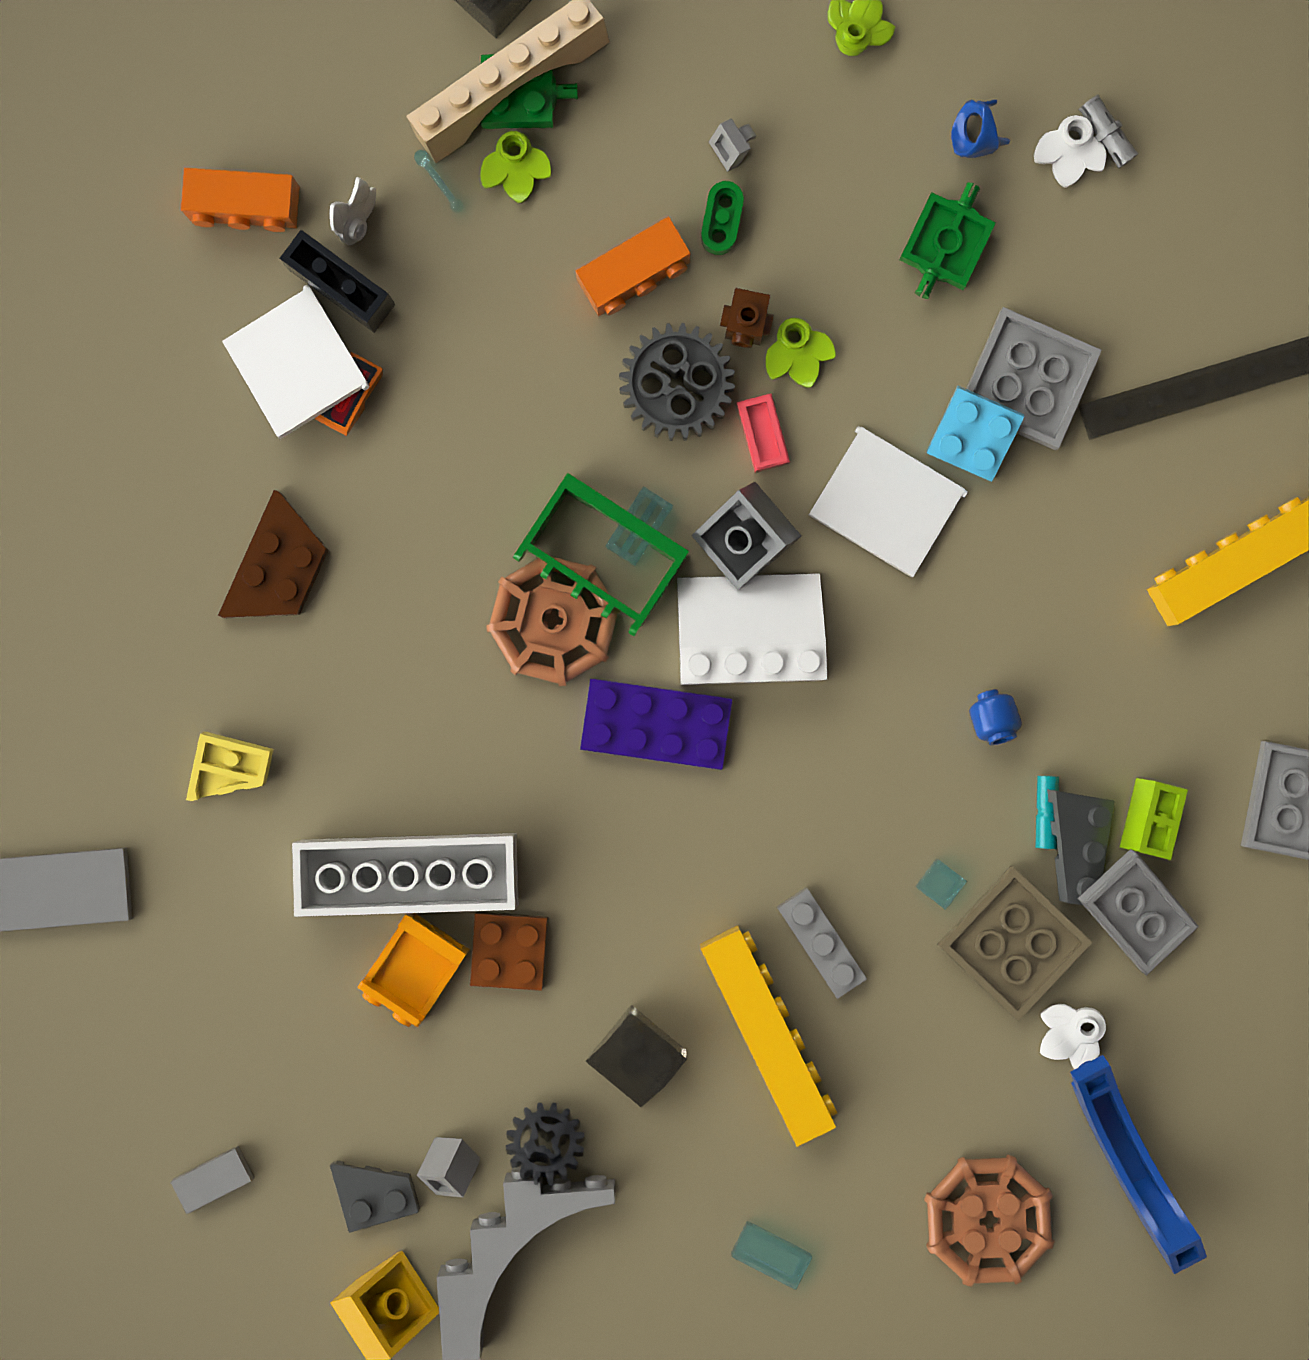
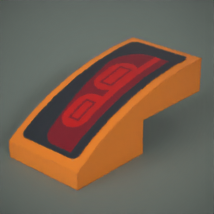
(346, 413)

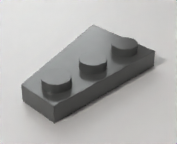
(1082, 841)

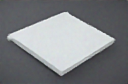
(295, 363)
(887, 502)

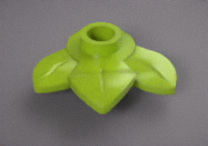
(859, 25)
(516, 171)
(798, 358)

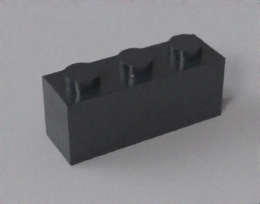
(337, 281)

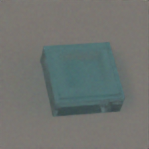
(940, 884)

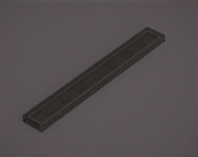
(1196, 388)

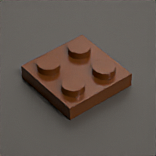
(508, 951)

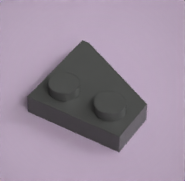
(372, 1195)

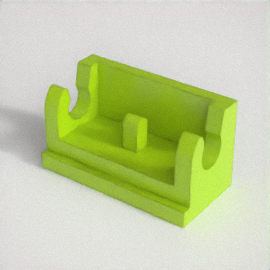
(1153, 818)

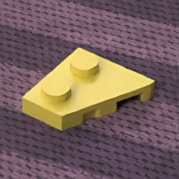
(227, 766)

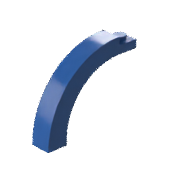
(1133, 1165)

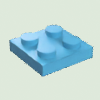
(975, 433)

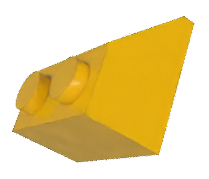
(385, 1308)

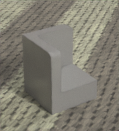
(449, 1167)

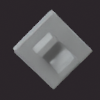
(731, 143)

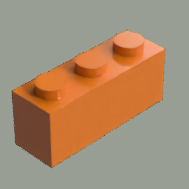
(240, 199)
(634, 267)

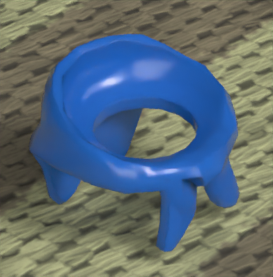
(988, 139)

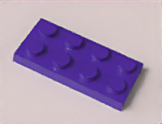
(656, 724)

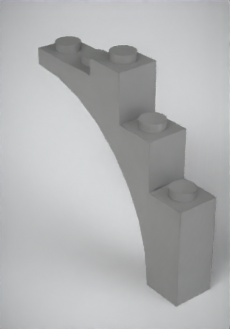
(495, 1240)

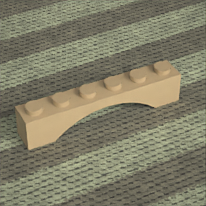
(559, 40)

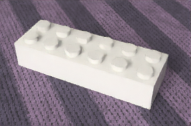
(405, 874)

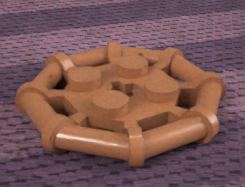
(535, 631)
(1004, 1235)

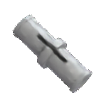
(1108, 131)

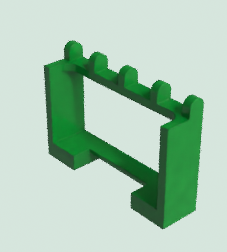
(593, 499)

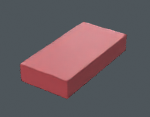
(763, 432)

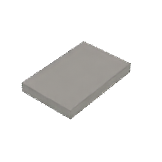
(1279, 802)
(1138, 912)

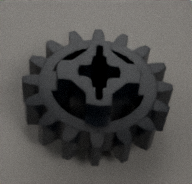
(555, 1133)

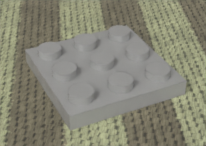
(1034, 374)

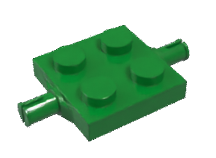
(529, 104)
(947, 241)

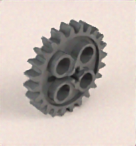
(697, 356)

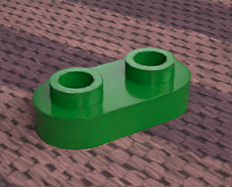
(722, 219)

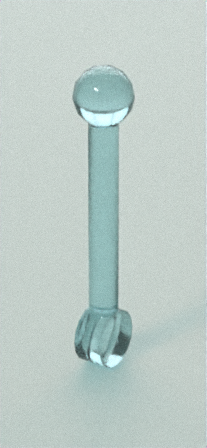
(422, 159)

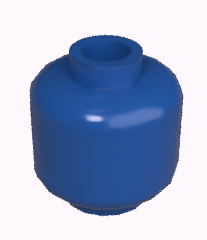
(995, 717)

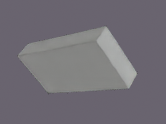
(212, 1179)

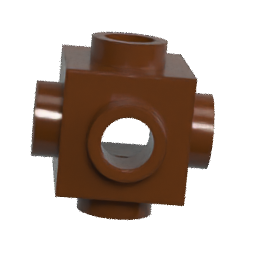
(748, 306)

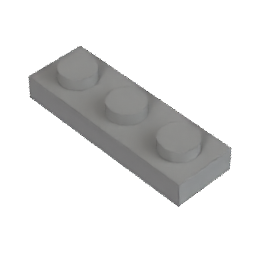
(821, 943)

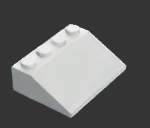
(753, 633)

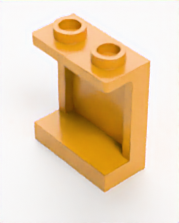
(413, 969)

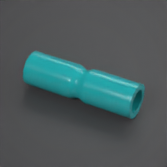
(1045, 815)

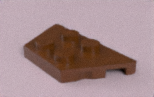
(276, 566)

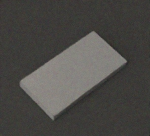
(64, 889)

